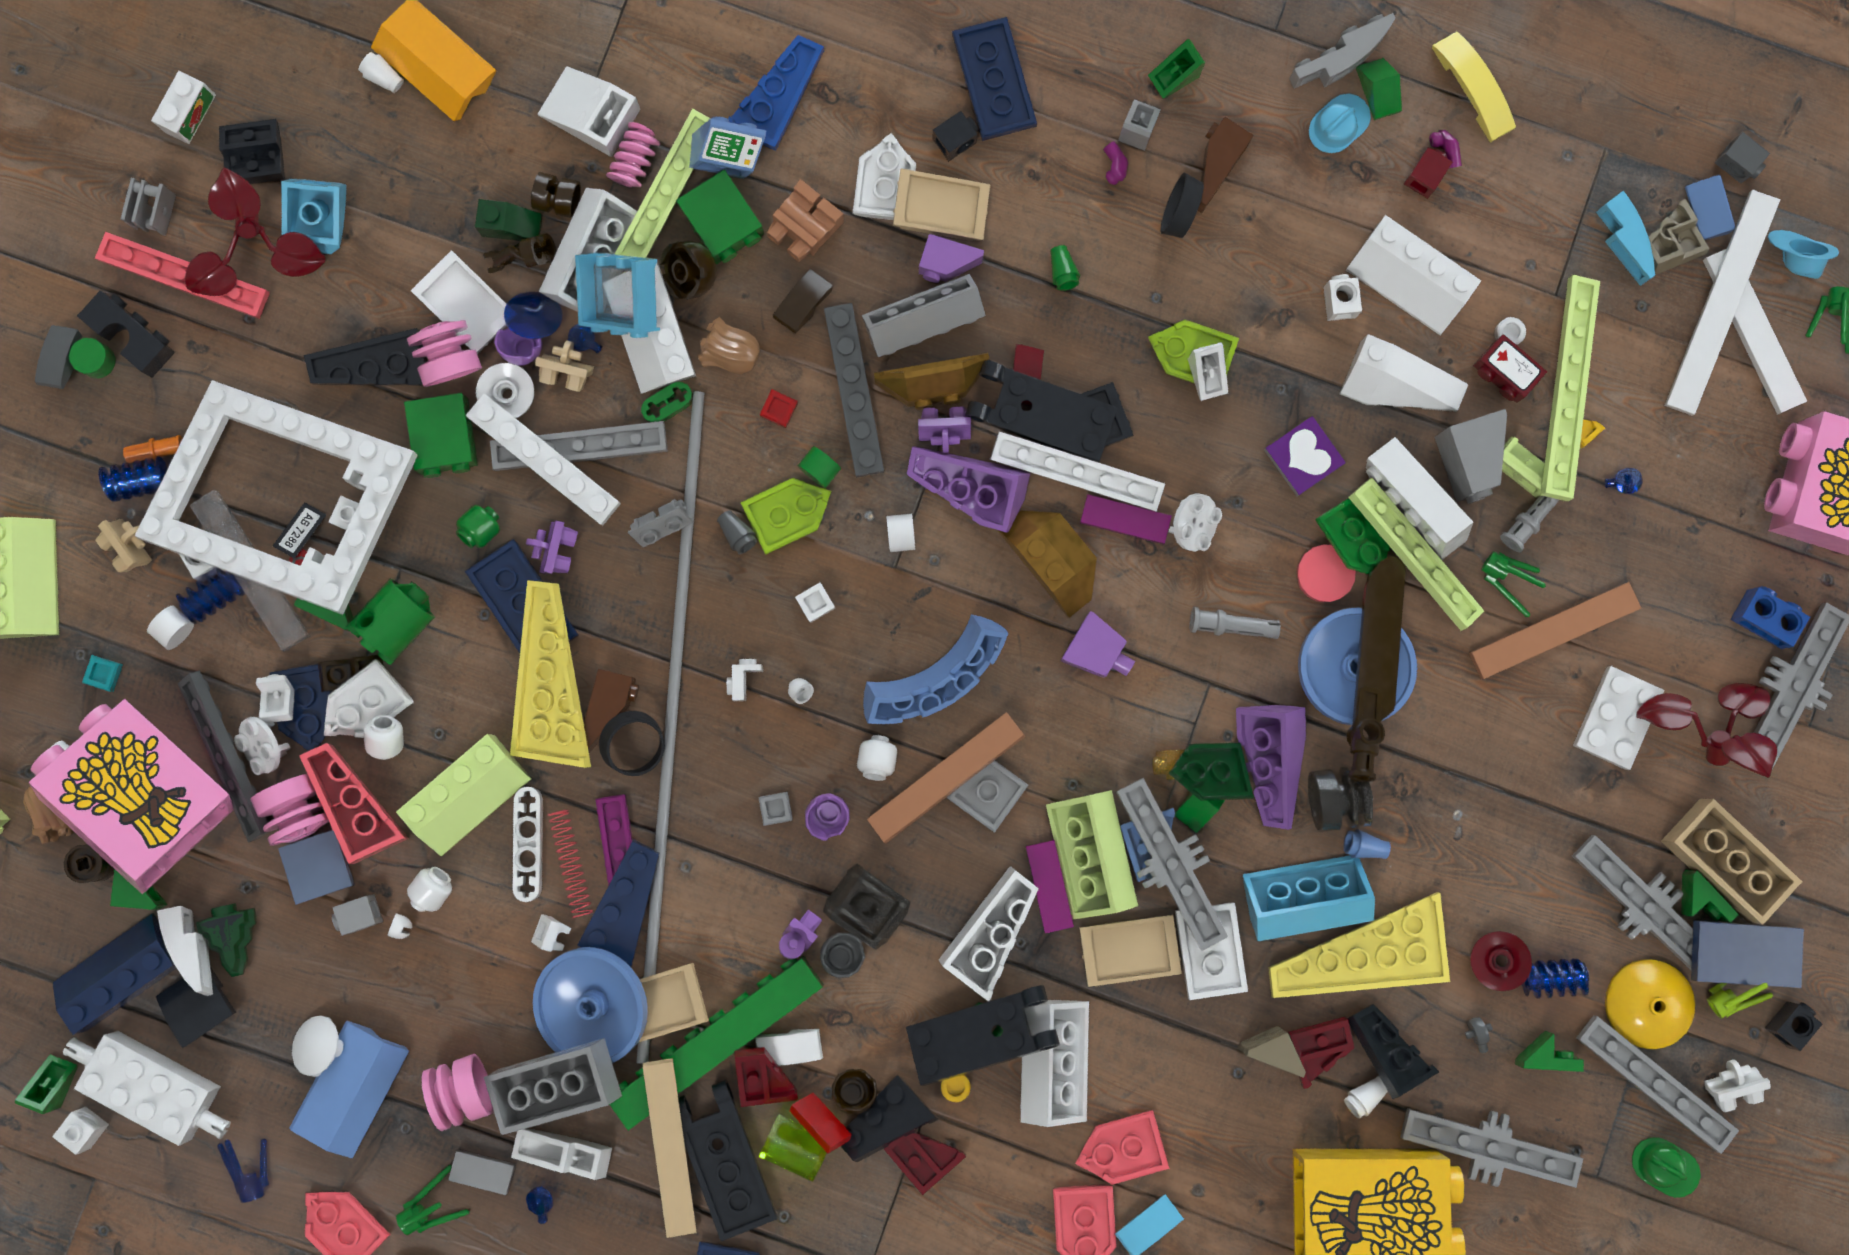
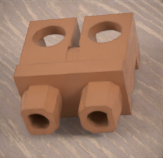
(805, 221)

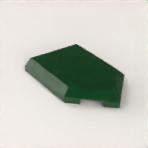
(1213, 771)

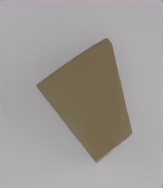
(1677, 239)

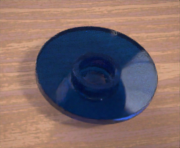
(532, 315)

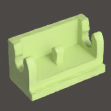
(1523, 466)

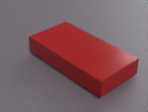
(820, 1122)

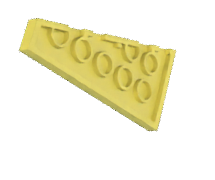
(547, 701)
(1385, 953)

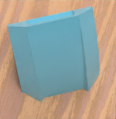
(315, 211)

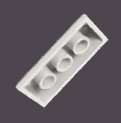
(594, 228)
(1413, 275)
(663, 354)
(1057, 1078)

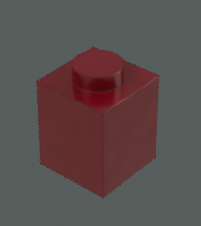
(1428, 172)

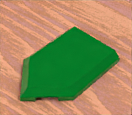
(1353, 537)

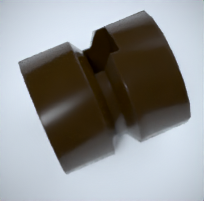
(554, 194)
(85, 865)

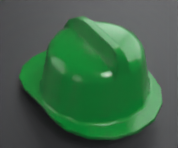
(1666, 1167)

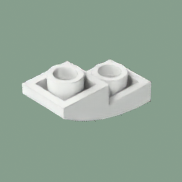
(792, 1047)

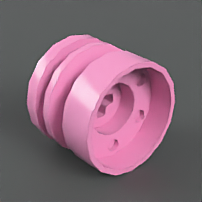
(444, 352)
(290, 810)
(456, 1092)

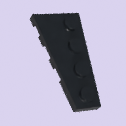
(368, 362)

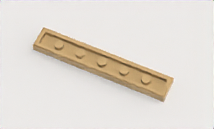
(669, 1147)

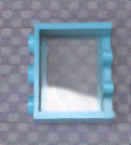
(616, 294)

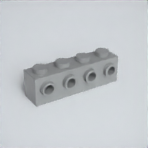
(924, 315)

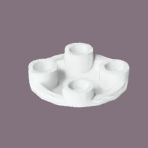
(316, 1046)

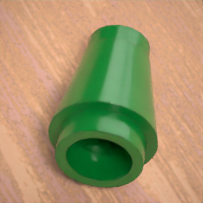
(1064, 271)

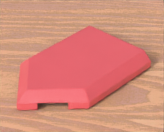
(1124, 1149)
(1084, 1220)
(341, 1224)

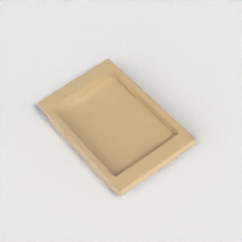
(941, 205)
(1130, 950)
(673, 1001)

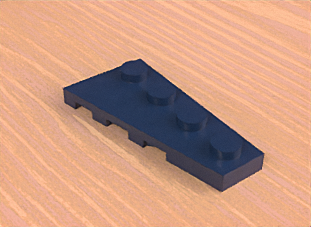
(623, 906)

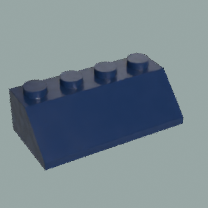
(112, 976)

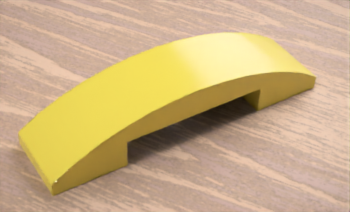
(1478, 84)

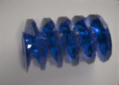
(132, 481)
(209, 596)
(1557, 976)

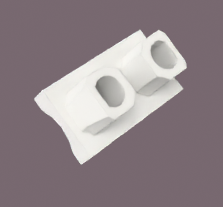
(1737, 1083)

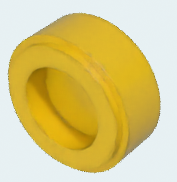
(956, 1088)

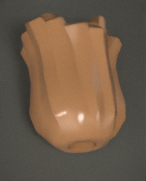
(728, 348)
(44, 821)

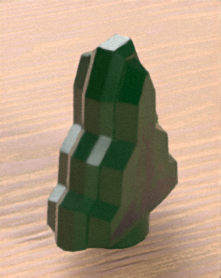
(229, 934)

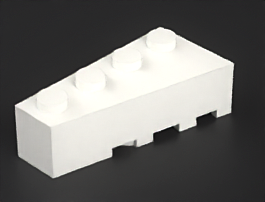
(1419, 498)
(989, 935)

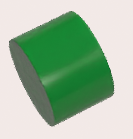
(92, 358)
(819, 467)

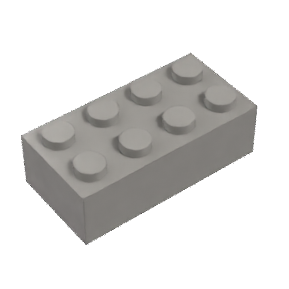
(553, 1086)

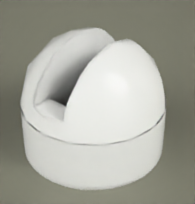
(800, 690)
(396, 929)

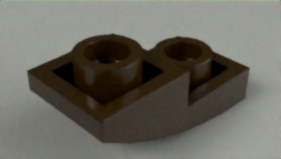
(802, 300)
(336, 672)

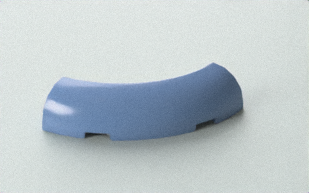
(942, 682)

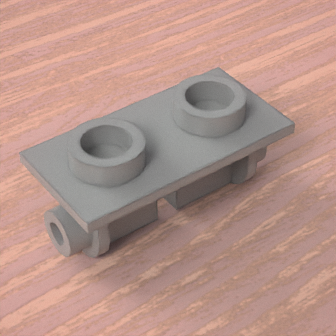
(650, 528)

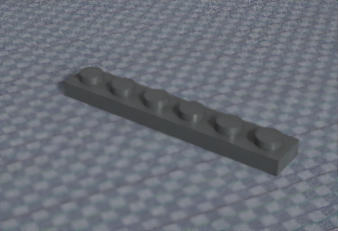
(854, 390)
(222, 753)

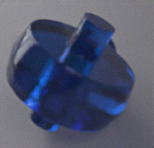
(583, 338)
(1626, 481)
(540, 1203)

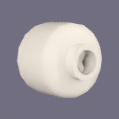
(383, 737)
(877, 758)
(429, 889)

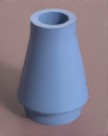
(1363, 845)

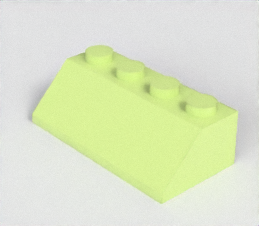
(28, 578)
(464, 794)
(1092, 855)

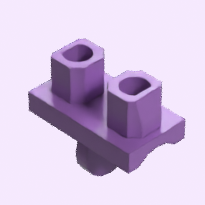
(944, 430)
(557, 535)
(799, 935)

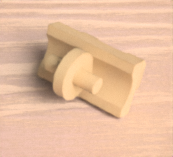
(551, 366)
(122, 538)

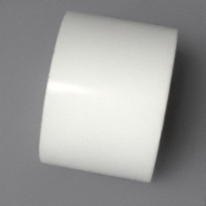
(900, 532)
(170, 627)

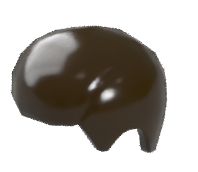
(854, 1091)

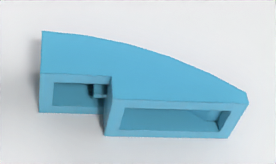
(1629, 237)

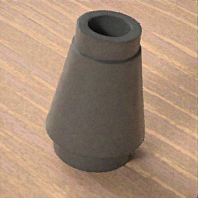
(737, 533)

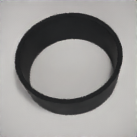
(1182, 206)
(618, 722)

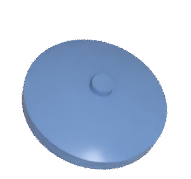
(1330, 665)
(590, 998)

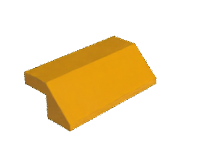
(433, 58)

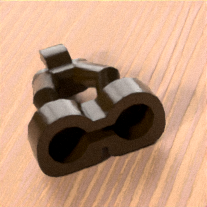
(532, 251)

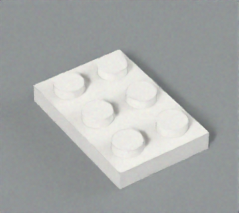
(1611, 721)
(1219, 967)

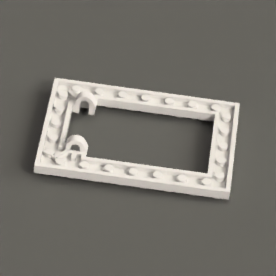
(320, 578)

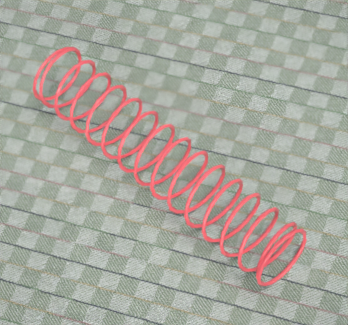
(564, 812)

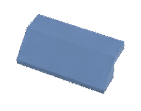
(349, 1091)

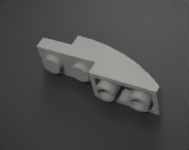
(1352, 50)

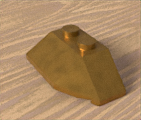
(932, 381)
(1054, 557)

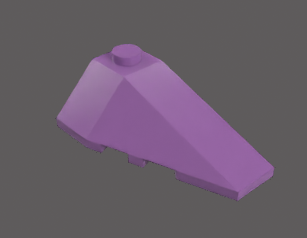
(977, 487)

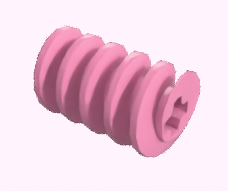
(633, 155)

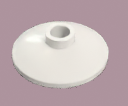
(503, 377)

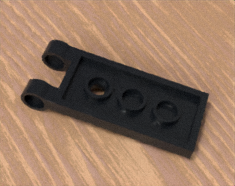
(1056, 417)
(966, 1040)
(729, 1174)

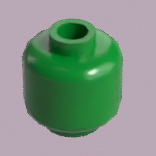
(477, 526)

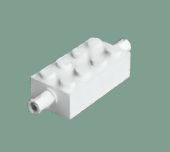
(147, 1087)

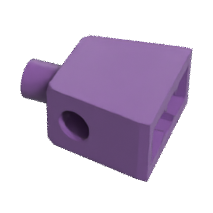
(1097, 648)

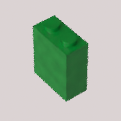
(721, 217)
(441, 434)

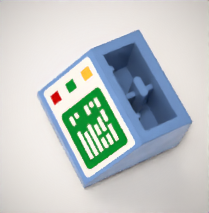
(726, 146)

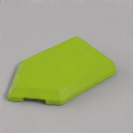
(1178, 341)
(786, 513)

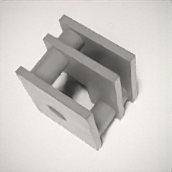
(140, 214)

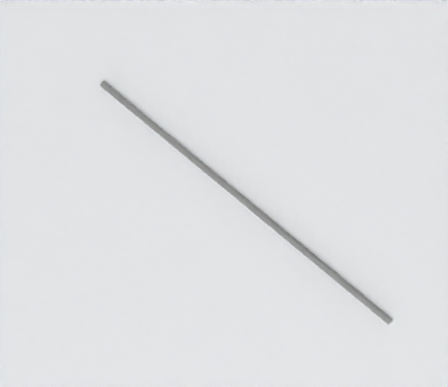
(673, 699)

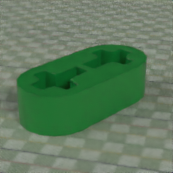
(662, 397)

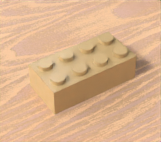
(1732, 861)

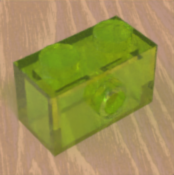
(793, 1149)

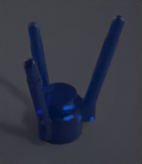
(247, 1186)

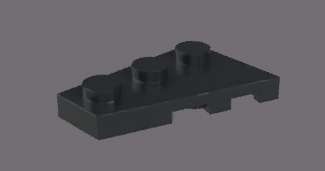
(1391, 1056)
(892, 1115)

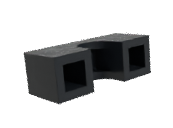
(145, 349)

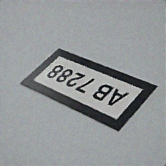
(299, 530)

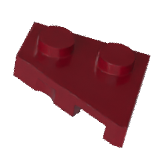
(1321, 1046)
(761, 1079)
(923, 1159)

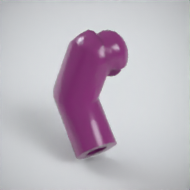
(1448, 144)
(1119, 163)

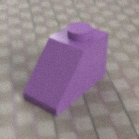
(947, 259)

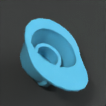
(1339, 123)
(1803, 254)

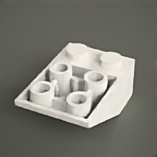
(590, 109)

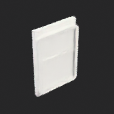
(459, 294)

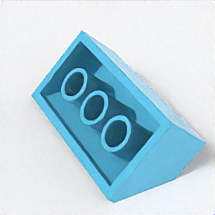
(1308, 897)

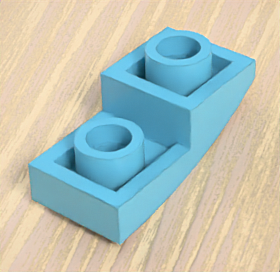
(1149, 1226)

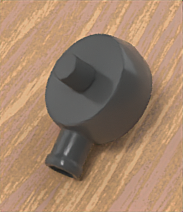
(1479, 1033)

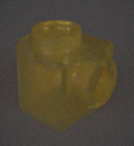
(1165, 761)

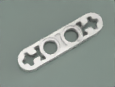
(532, 844)

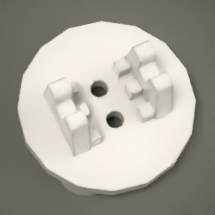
(1196, 522)
(260, 745)

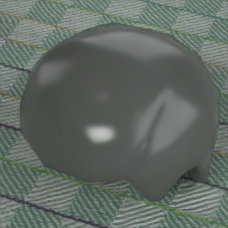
(842, 955)

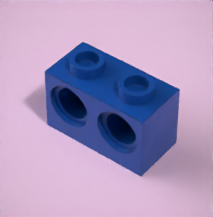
(1769, 622)

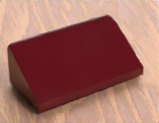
(1028, 362)

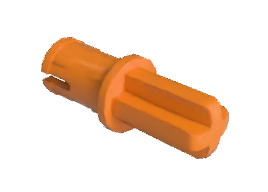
(152, 449)

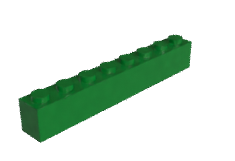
(724, 1034)

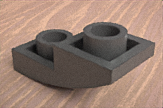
(54, 363)

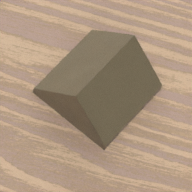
(1275, 1049)

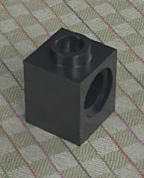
(955, 135)
(1782, 1029)

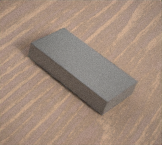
(482, 1172)

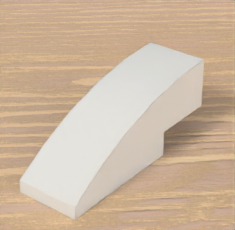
(186, 948)
(562, 1153)

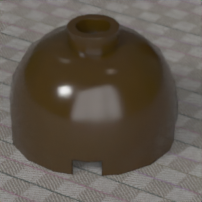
(688, 269)

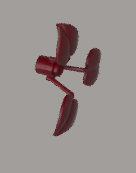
(237, 199)
(1749, 751)

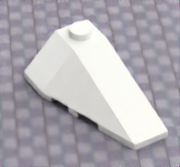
(1397, 378)

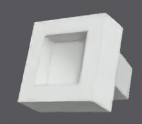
(815, 602)
(547, 932)

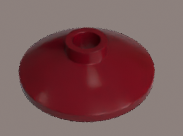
(1485, 963)

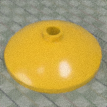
(1632, 1000)

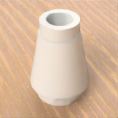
(380, 72)
(1365, 1097)

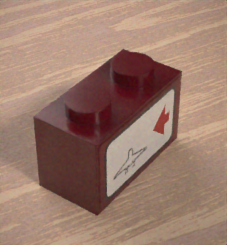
(1509, 369)

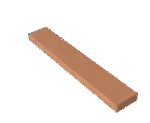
(1555, 630)
(946, 778)

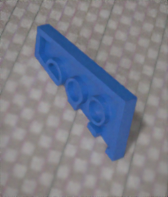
(780, 91)

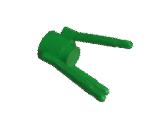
(1838, 304)
(1499, 566)
(414, 1216)

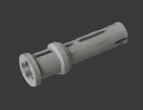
(1528, 523)
(1222, 623)

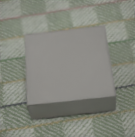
(775, 808)

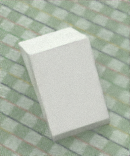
(1209, 371)

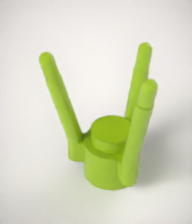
(1727, 1003)

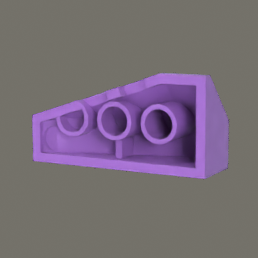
(1274, 751)

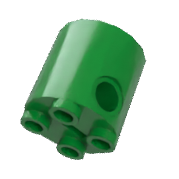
(392, 619)

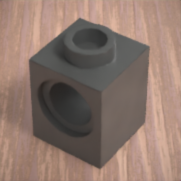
(1743, 158)

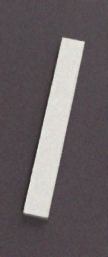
(1722, 302)

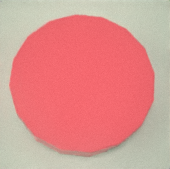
(1324, 575)

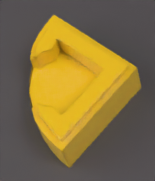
(1589, 431)

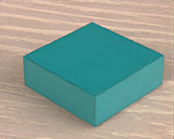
(102, 673)

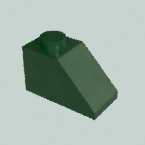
(506, 221)

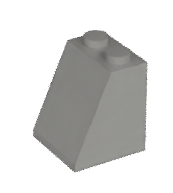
(1474, 455)

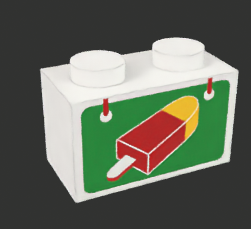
(183, 107)

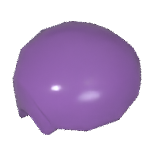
(517, 349)
(826, 816)

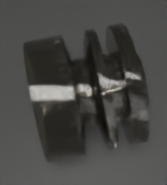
(1334, 799)

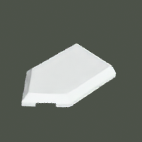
(879, 177)
(362, 698)

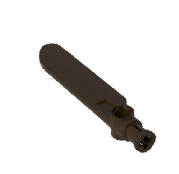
(1376, 664)

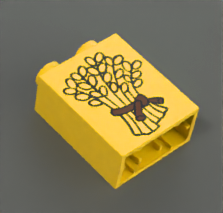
(1375, 1202)

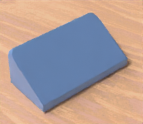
(1711, 207)

